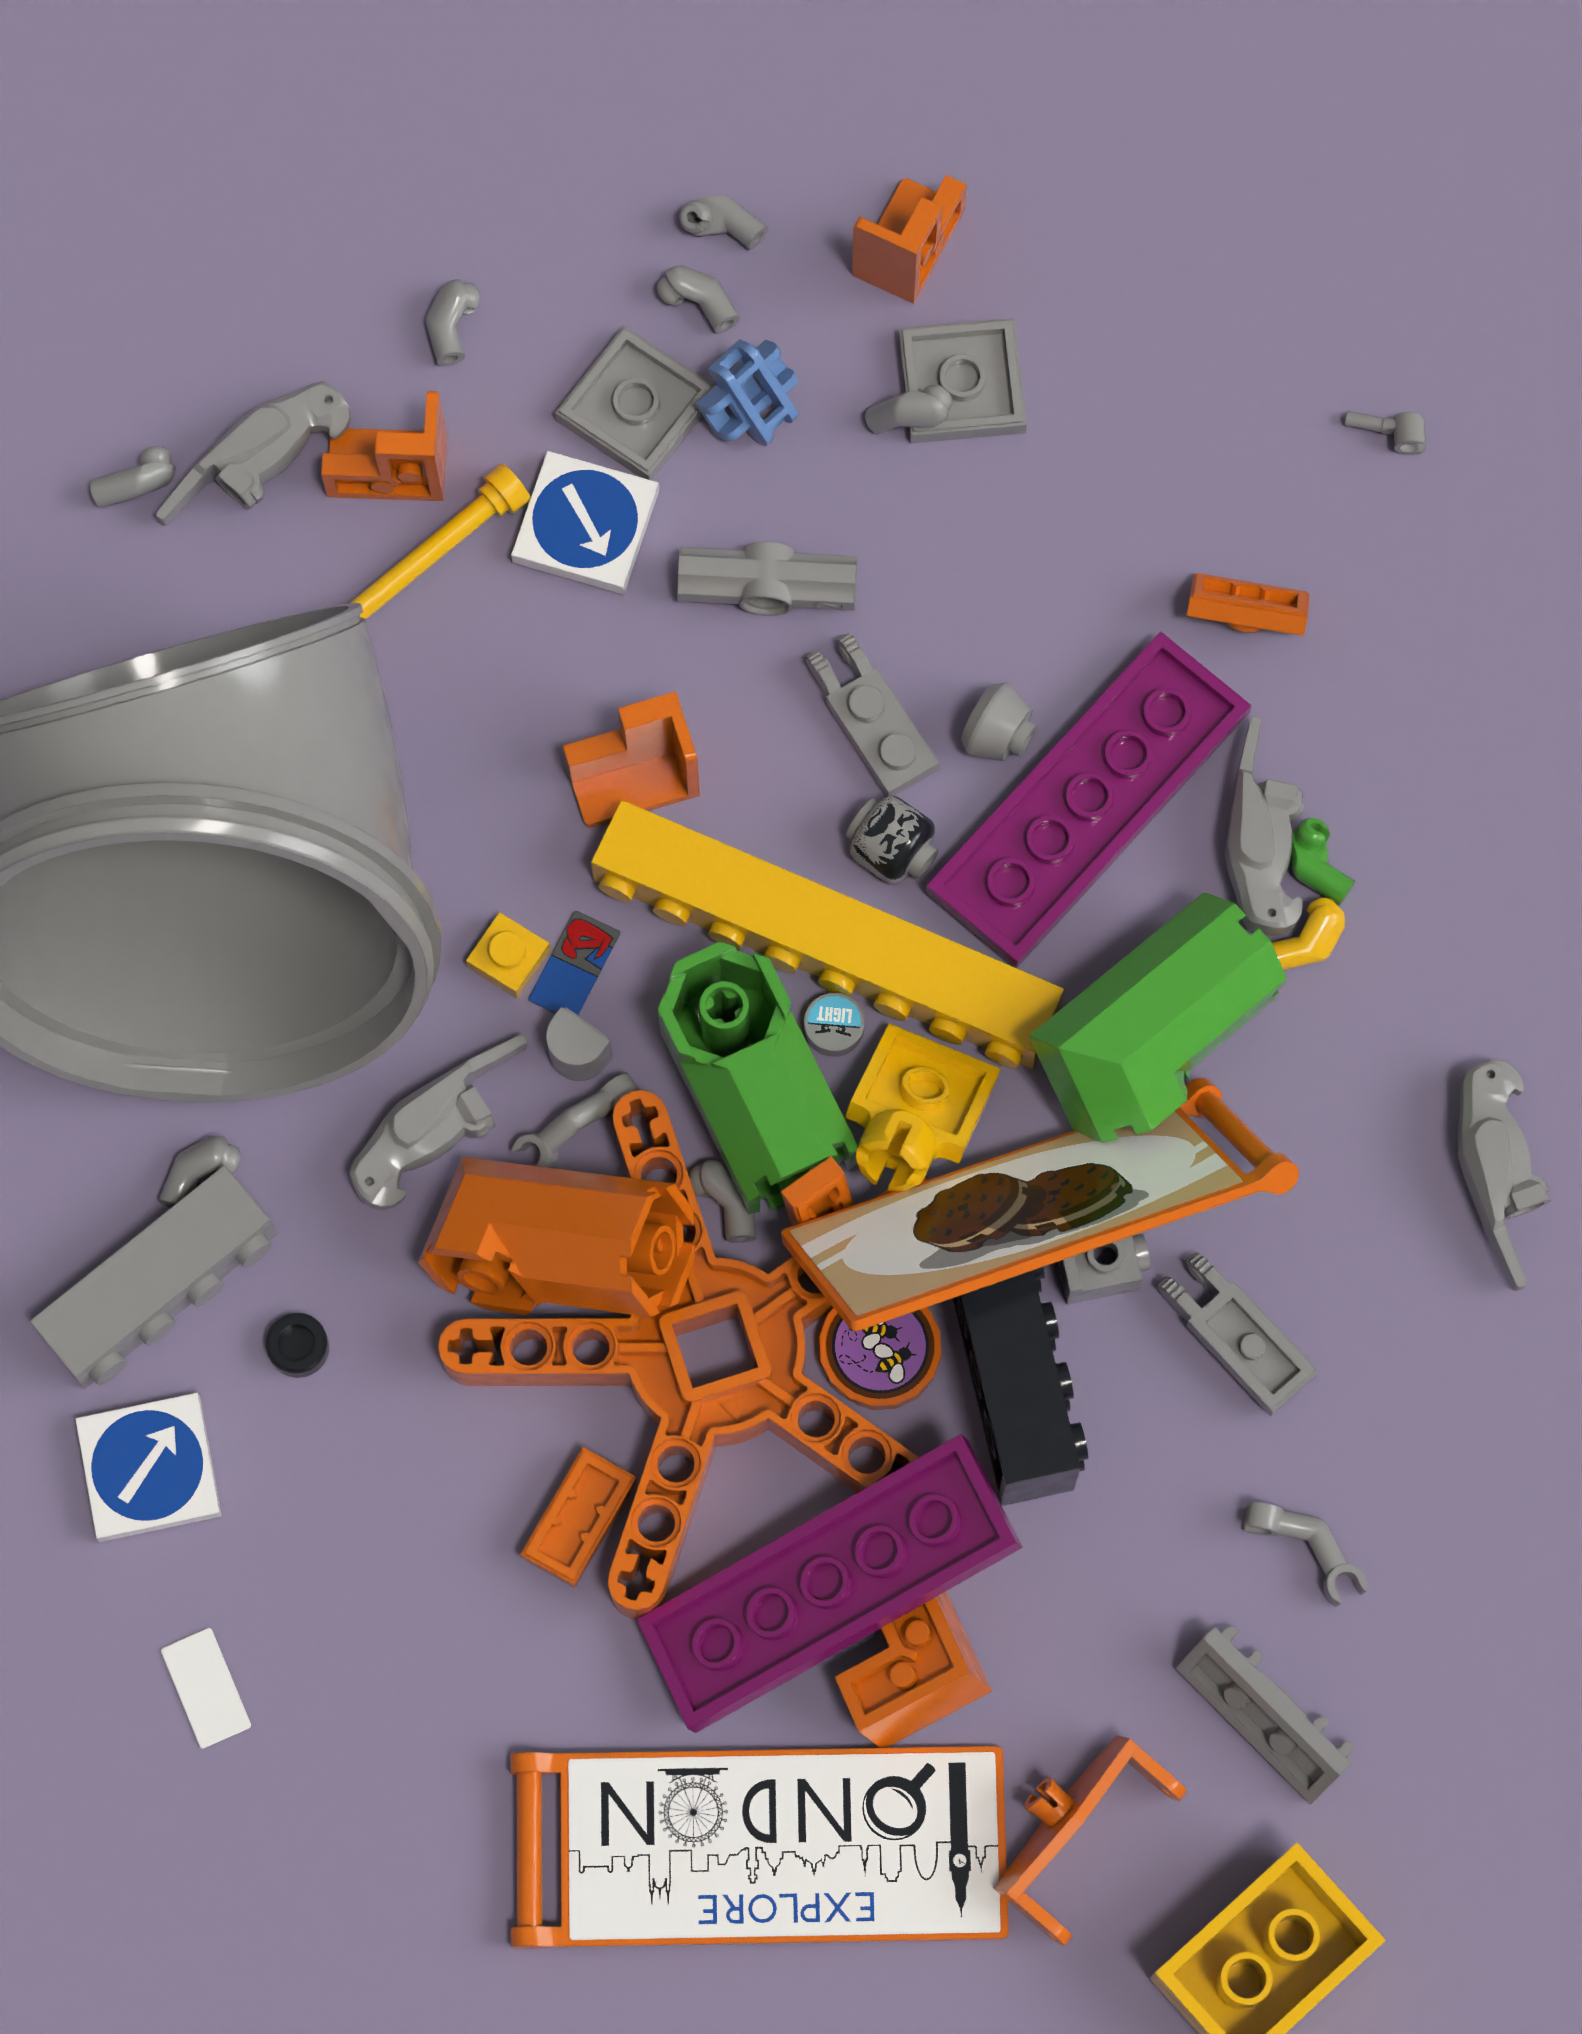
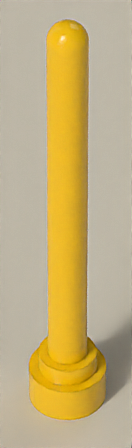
(498, 495)

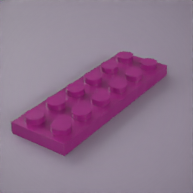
(1088, 799)
(828, 1583)

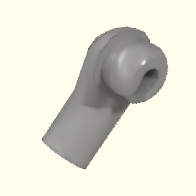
(719, 216)
(443, 316)
(910, 410)
(131, 483)
(196, 1163)

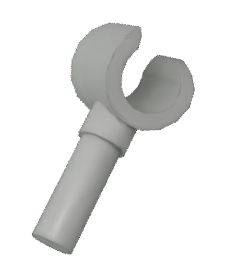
(1406, 426)

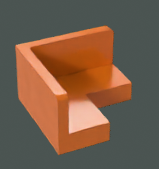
(908, 237)
(390, 461)
(641, 763)
(918, 1678)

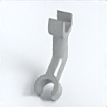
(576, 1118)
(1274, 1521)

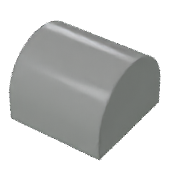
(576, 1046)

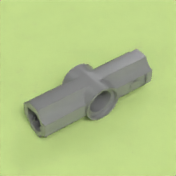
(767, 578)

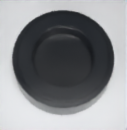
(297, 1345)

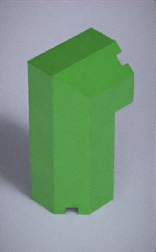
(1153, 1016)
(751, 1072)

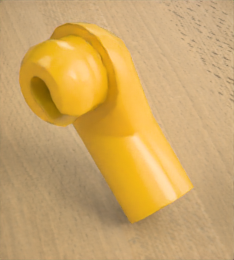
(1317, 937)

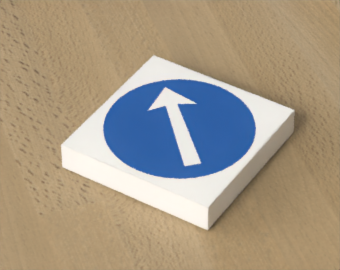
(585, 522)
(148, 1467)

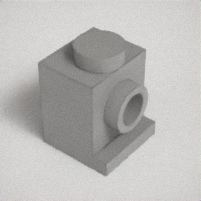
(1089, 1280)

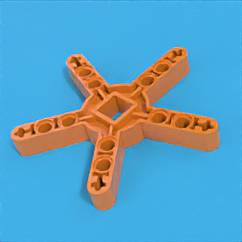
(649, 1359)

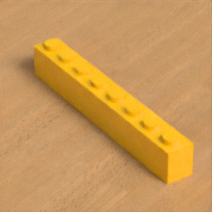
(824, 934)

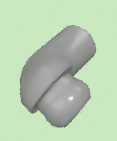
(703, 289)
(715, 1181)

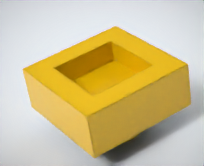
(508, 955)

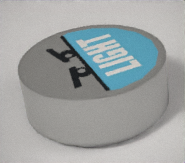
(834, 1024)

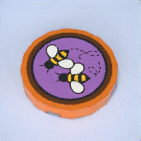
(883, 1362)

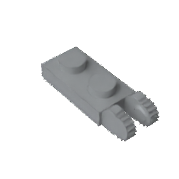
(874, 720)
(1240, 1336)

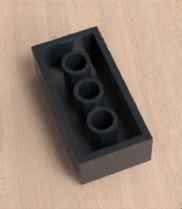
(1021, 1388)

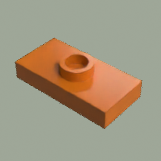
(1248, 604)
(817, 1193)
(578, 1517)

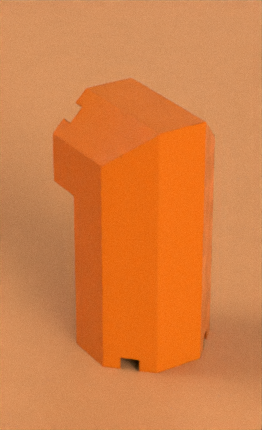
(560, 1239)

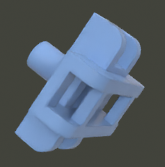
(744, 395)

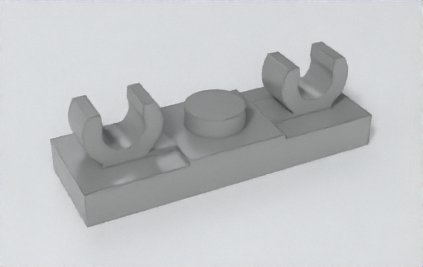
(1264, 1714)

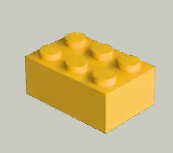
(1269, 1952)

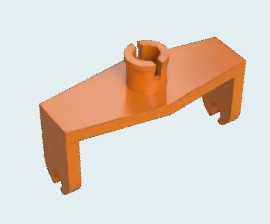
(1065, 1815)

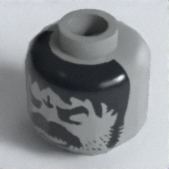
(892, 840)

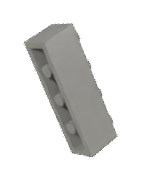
(155, 1278)

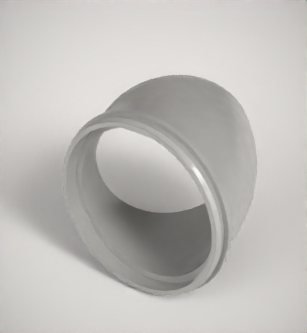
(211, 868)

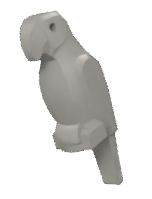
(262, 446)
(1261, 844)
(427, 1127)
(1497, 1158)

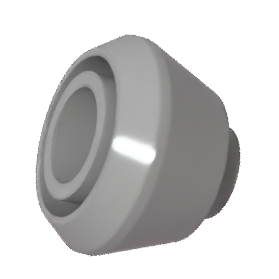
(999, 724)

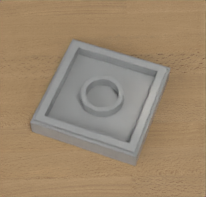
(977, 368)
(635, 404)

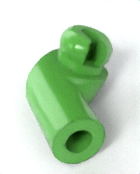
(1312, 864)

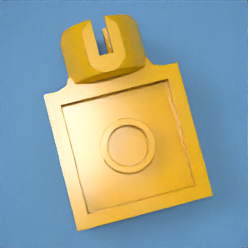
(917, 1106)

